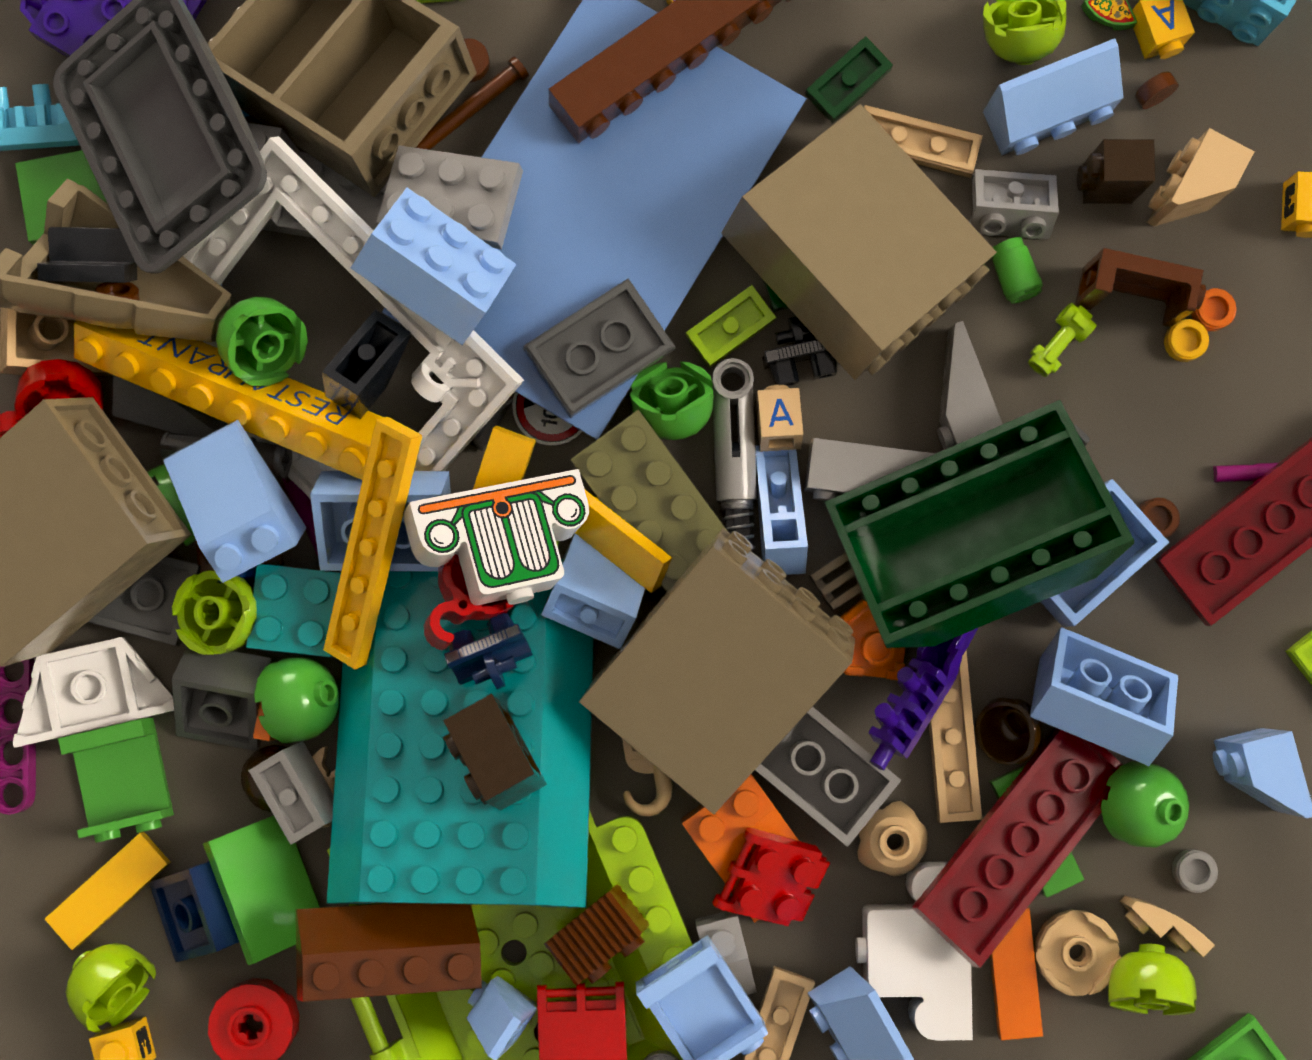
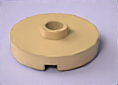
(1089, 971)

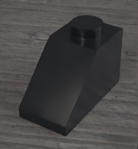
(365, 364)

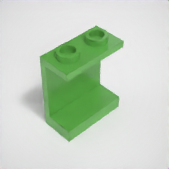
(120, 778)

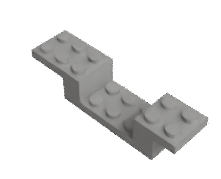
(464, 187)

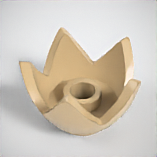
(873, 847)

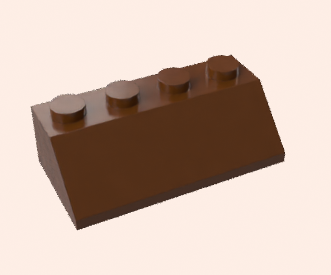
(385, 950)

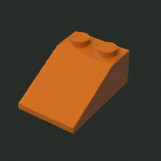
(722, 833)

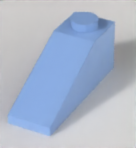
(781, 510)
(499, 1015)

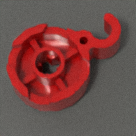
(51, 381)
(457, 605)
(266, 1003)

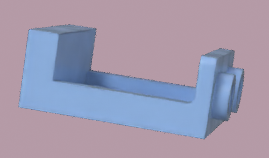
(594, 595)
(702, 1005)

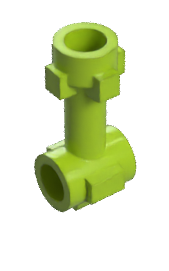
(1074, 323)

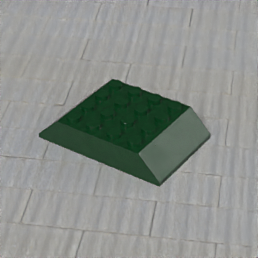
(980, 530)

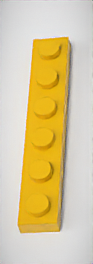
(372, 541)

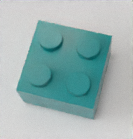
(292, 609)

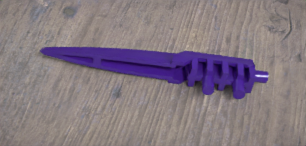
(924, 689)

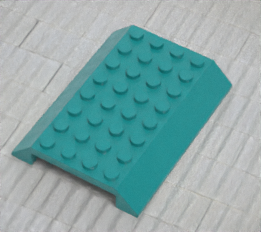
(401, 799)

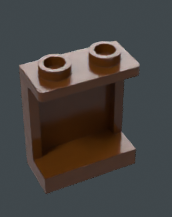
(1143, 277)

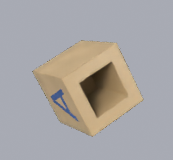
(779, 418)

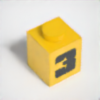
(1297, 204)
(124, 1042)

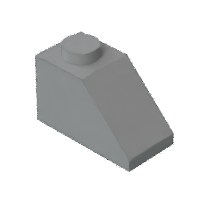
(728, 938)

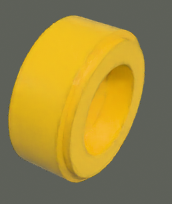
(1186, 340)

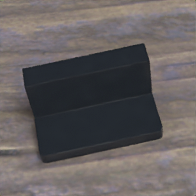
(87, 256)

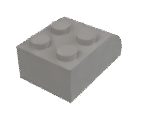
(828, 776)

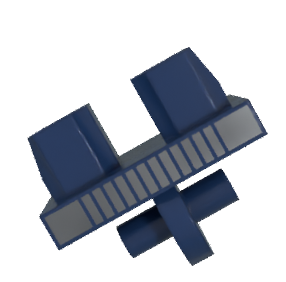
(490, 655)

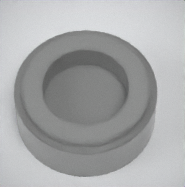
(1194, 870)

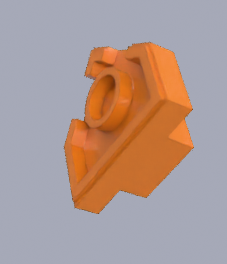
(870, 653)

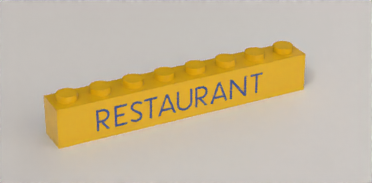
(198, 378)

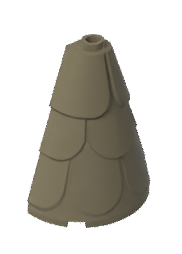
(171, 304)

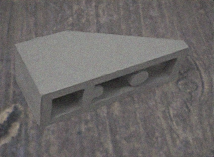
(965, 398)
(843, 466)

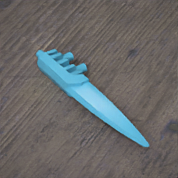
(36, 125)

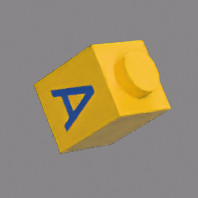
(1162, 27)

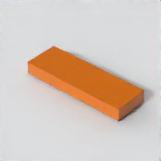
(1016, 983)

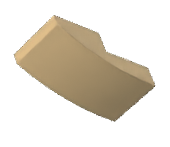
(1151, 918)

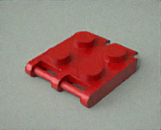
(774, 879)
(581, 1026)

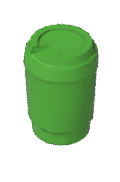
(1016, 271)

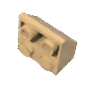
(1199, 177)

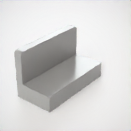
(295, 791)

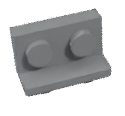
(1014, 204)

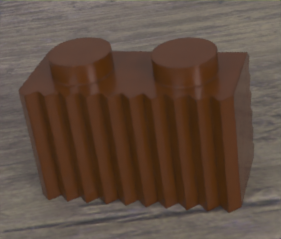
(597, 935)

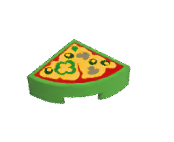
(1110, 13)

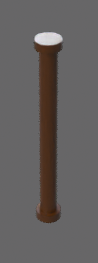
(474, 103)

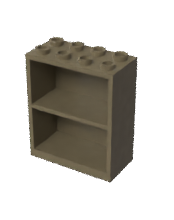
(345, 76)
(858, 243)
(72, 524)
(720, 670)

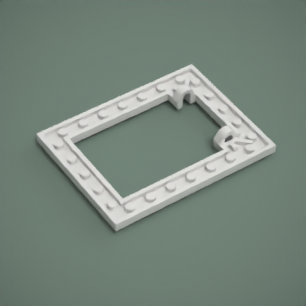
(472, 373)

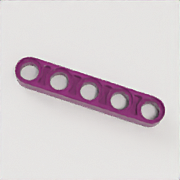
(25, 771)

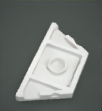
(89, 691)

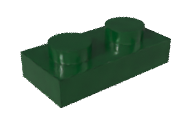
(848, 79)

